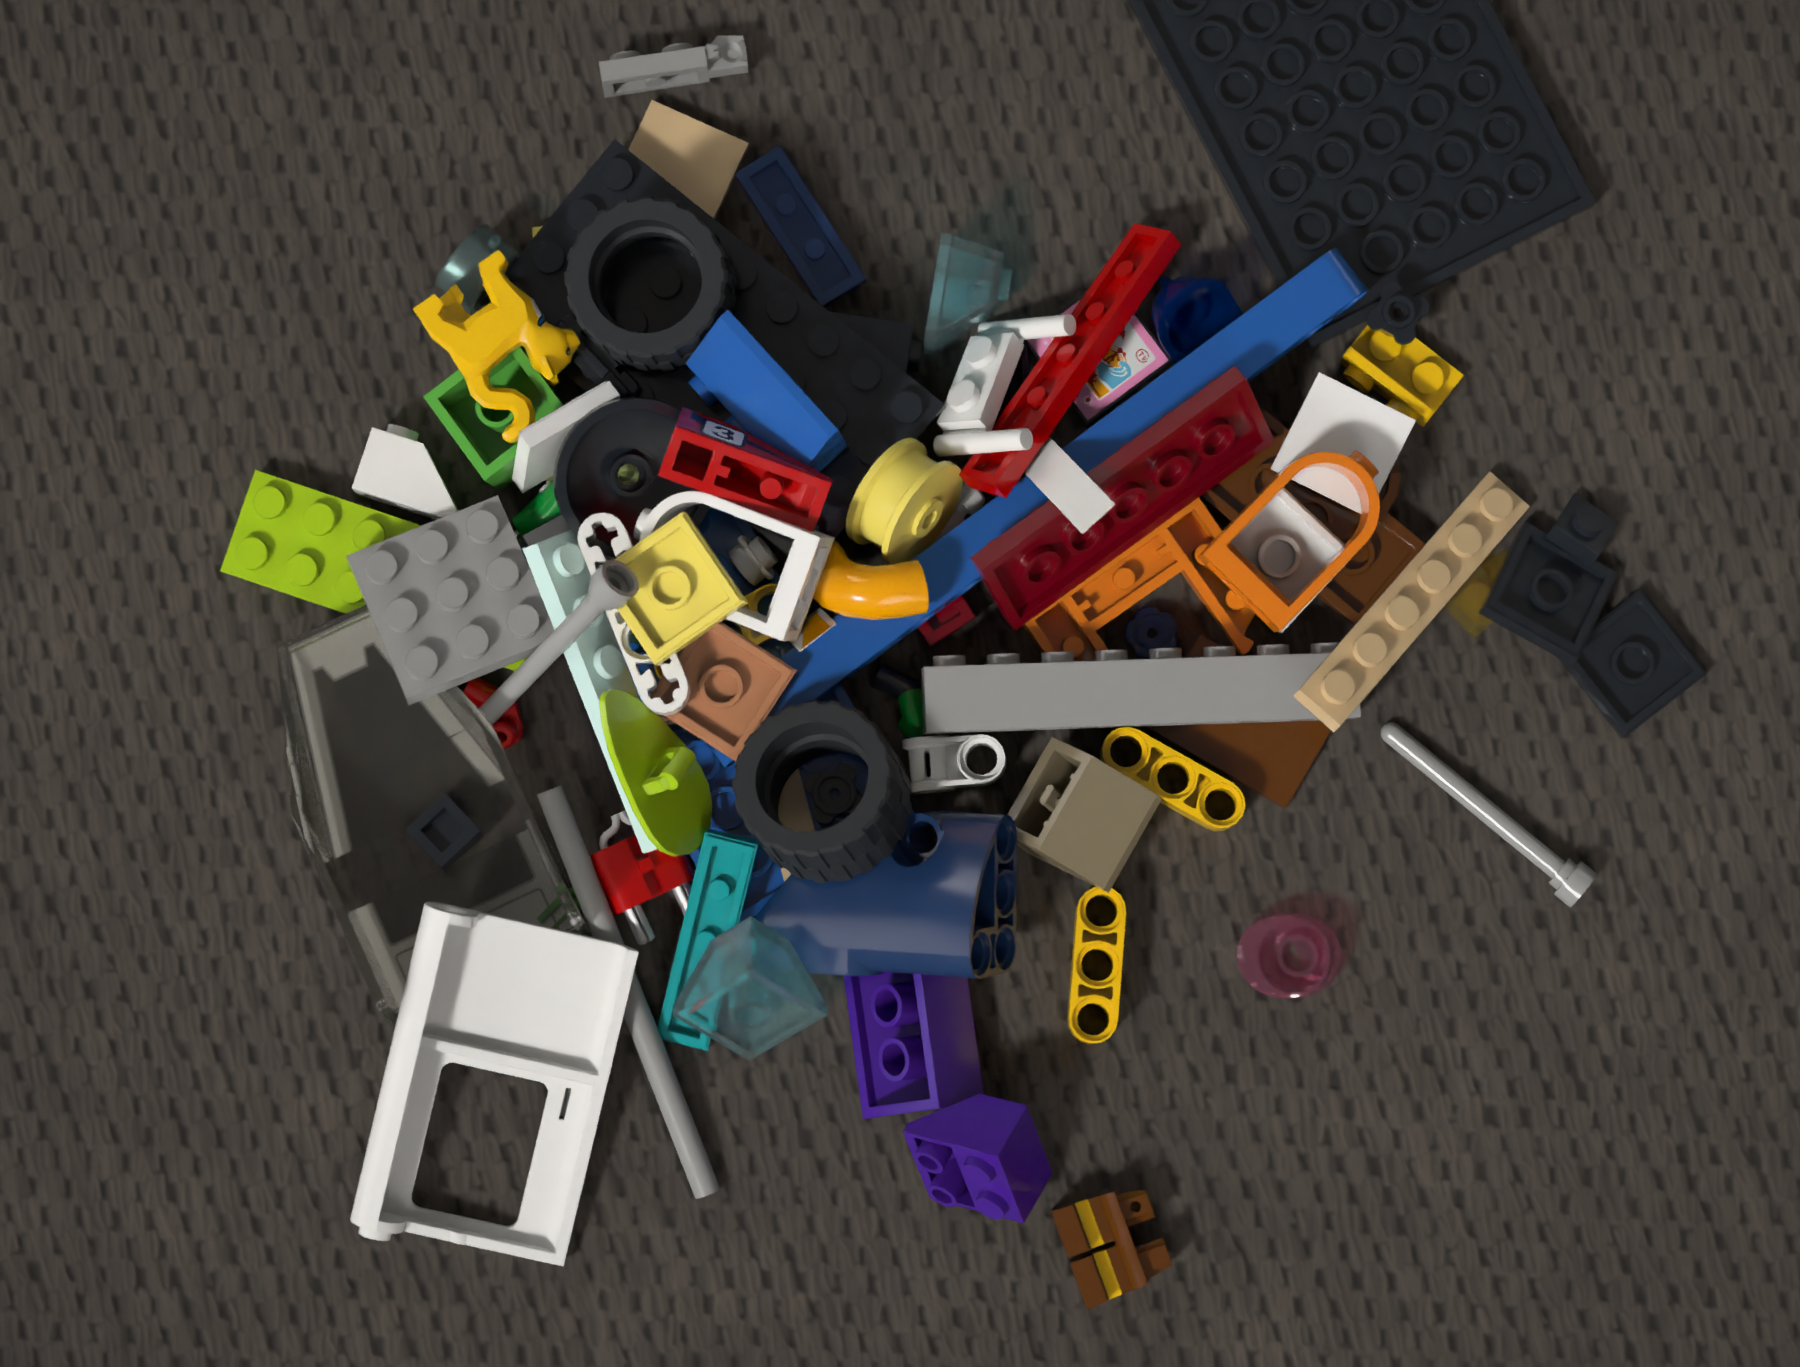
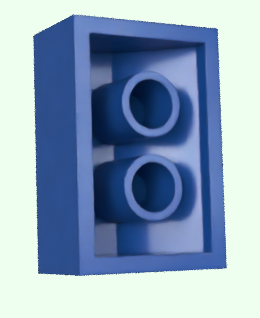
(761, 395)

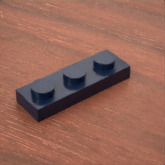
(800, 227)

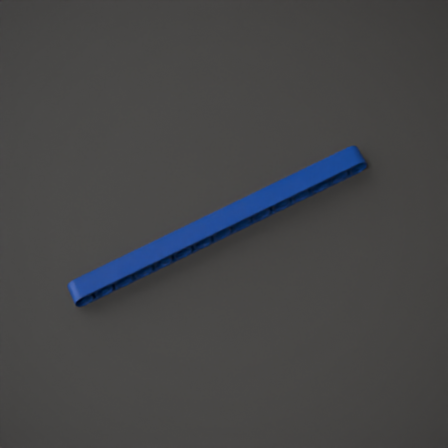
(1247, 343)

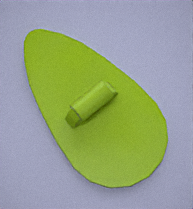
(656, 774)

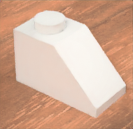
(402, 474)

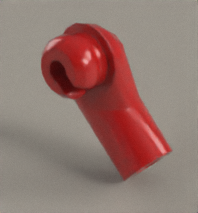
(510, 724)

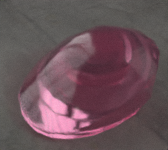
(1264, 959)

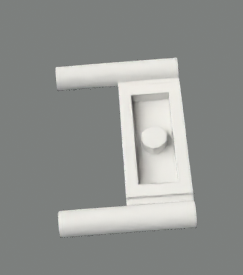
(983, 382)

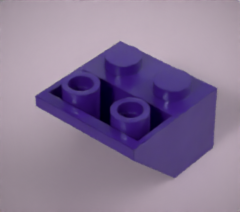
(981, 1157)

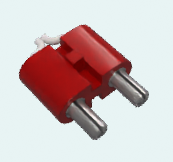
(637, 877)

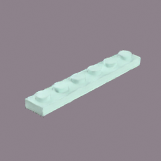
(595, 654)

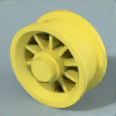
(904, 501)

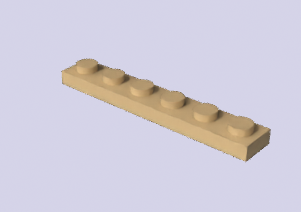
(1411, 602)

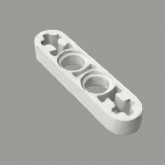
(646, 682)

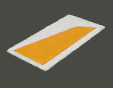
(813, 627)

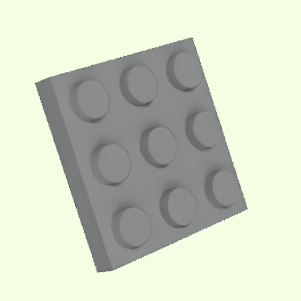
(452, 599)

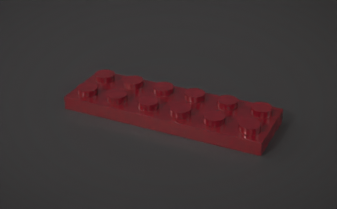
(1148, 484)

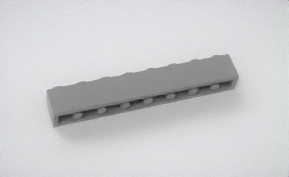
(1118, 690)

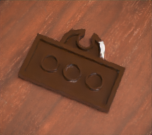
(1370, 569)

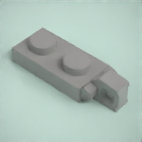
(673, 67)

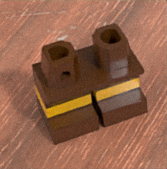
(1117, 1267)

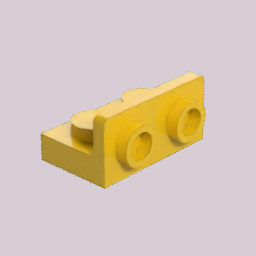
(1406, 375)

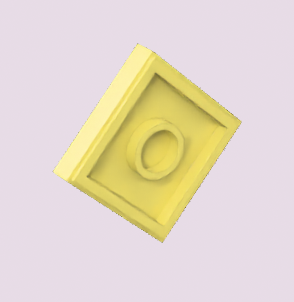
(679, 590)

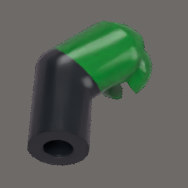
(909, 697)

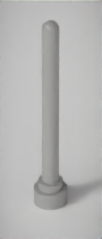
(608, 590)
(1567, 877)

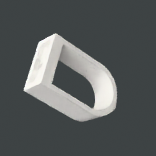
(799, 574)

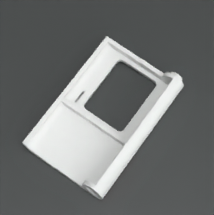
(510, 1004)

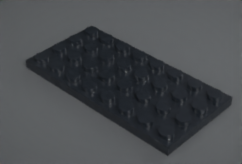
(658, 284)

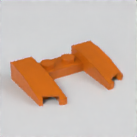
(1138, 571)

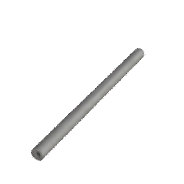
(637, 1011)

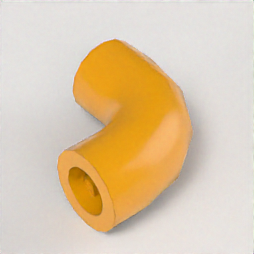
(871, 590)

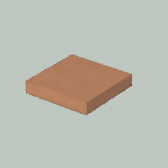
(730, 687)

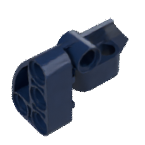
(916, 911)

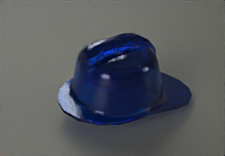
(1191, 313)

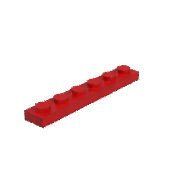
(1073, 358)

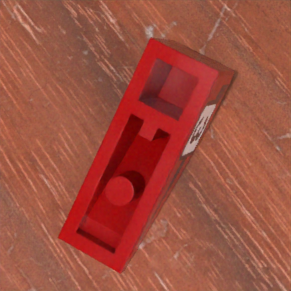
(743, 470)

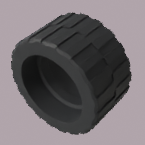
(612, 232)
(786, 744)

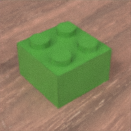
(479, 428)

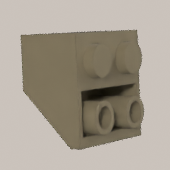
(1081, 814)

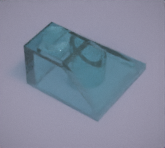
(964, 290)
(750, 991)

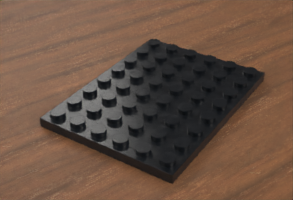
(1368, 133)

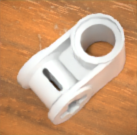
(949, 762)

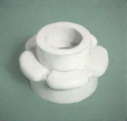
(753, 559)

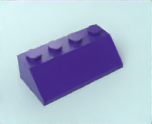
(912, 1042)

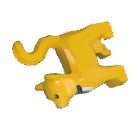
(492, 333)

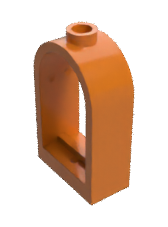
(1250, 583)

